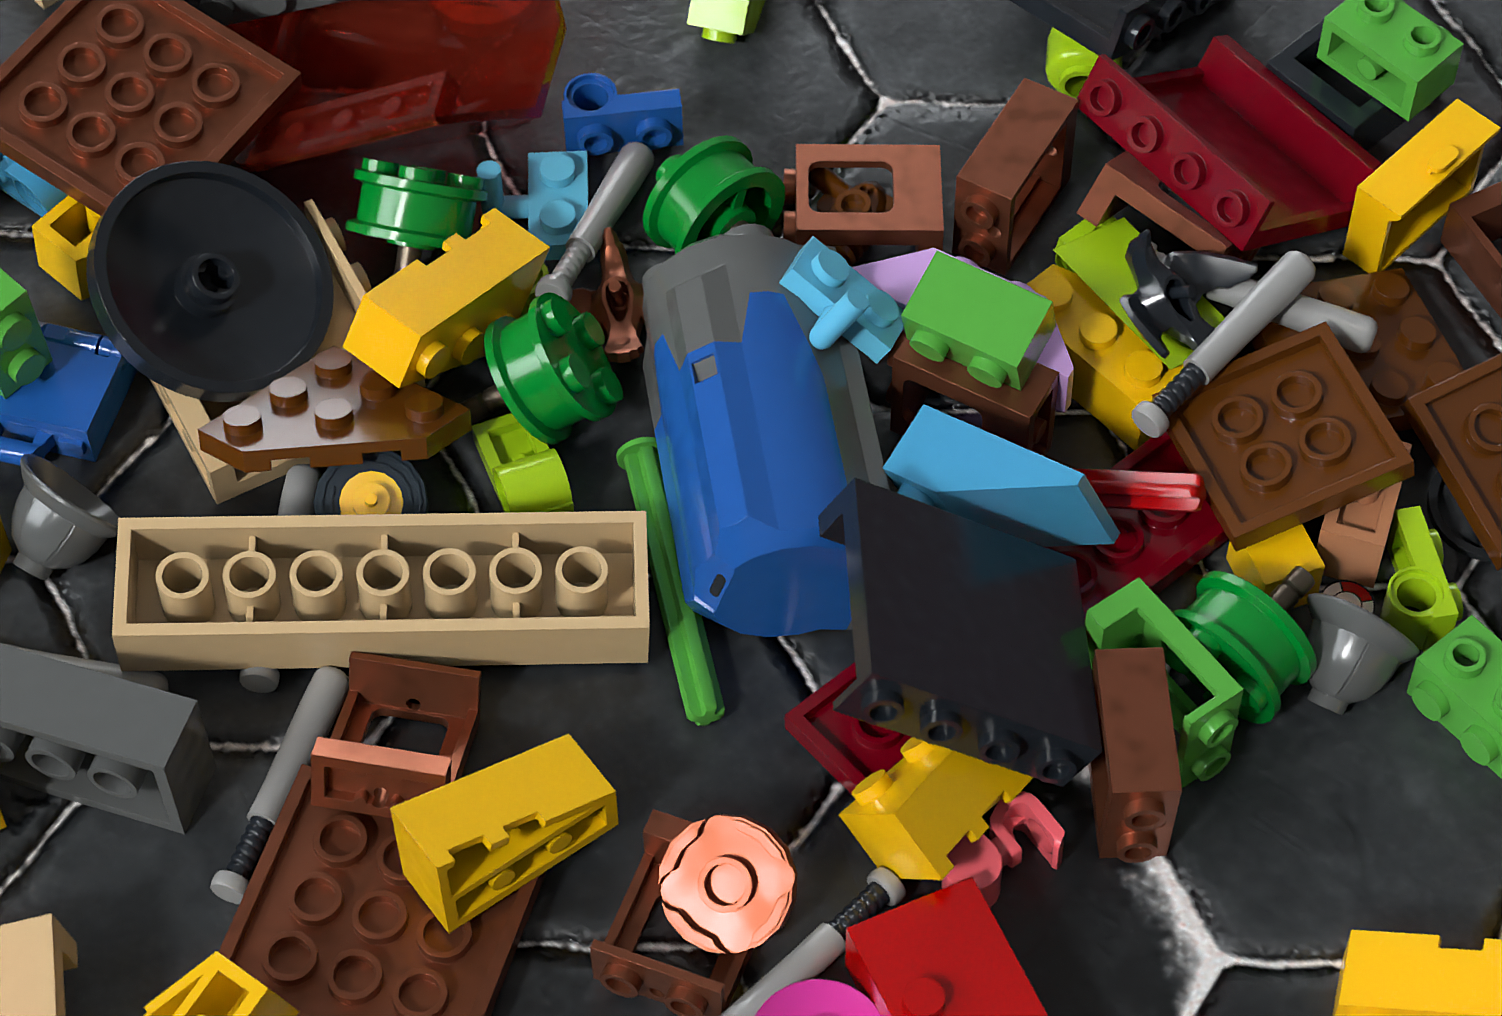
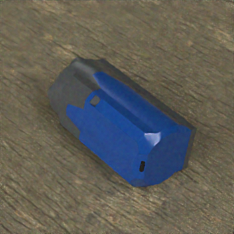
(753, 434)

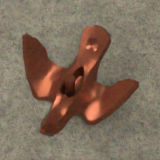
(616, 302)

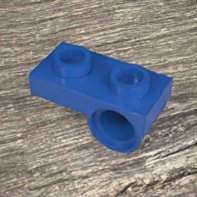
(605, 122)

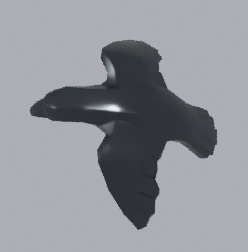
(1171, 290)

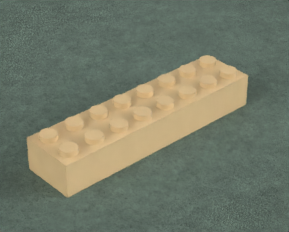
(381, 586)

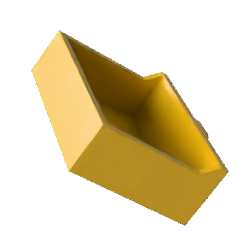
(1416, 186)

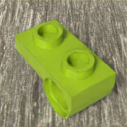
(522, 467)
(1419, 582)

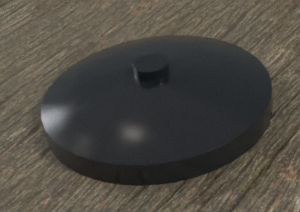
(209, 280)

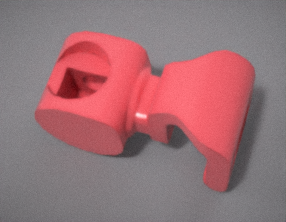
(987, 857)

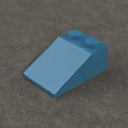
(997, 483)

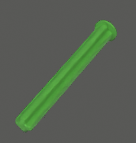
(682, 625)

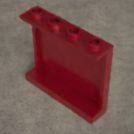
(1233, 144)

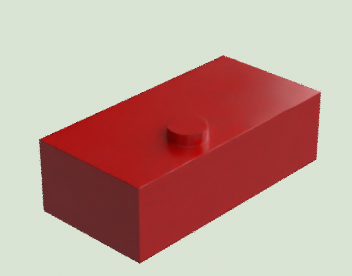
(939, 959)

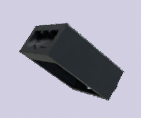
(1294, 67)

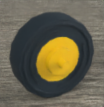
(376, 487)

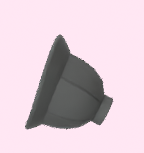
(57, 519)
(1352, 652)

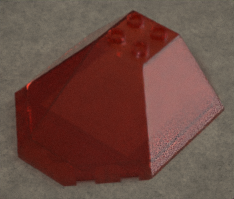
(402, 74)

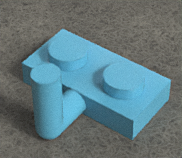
(554, 199)
(843, 302)

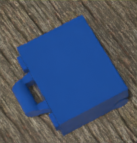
(70, 401)

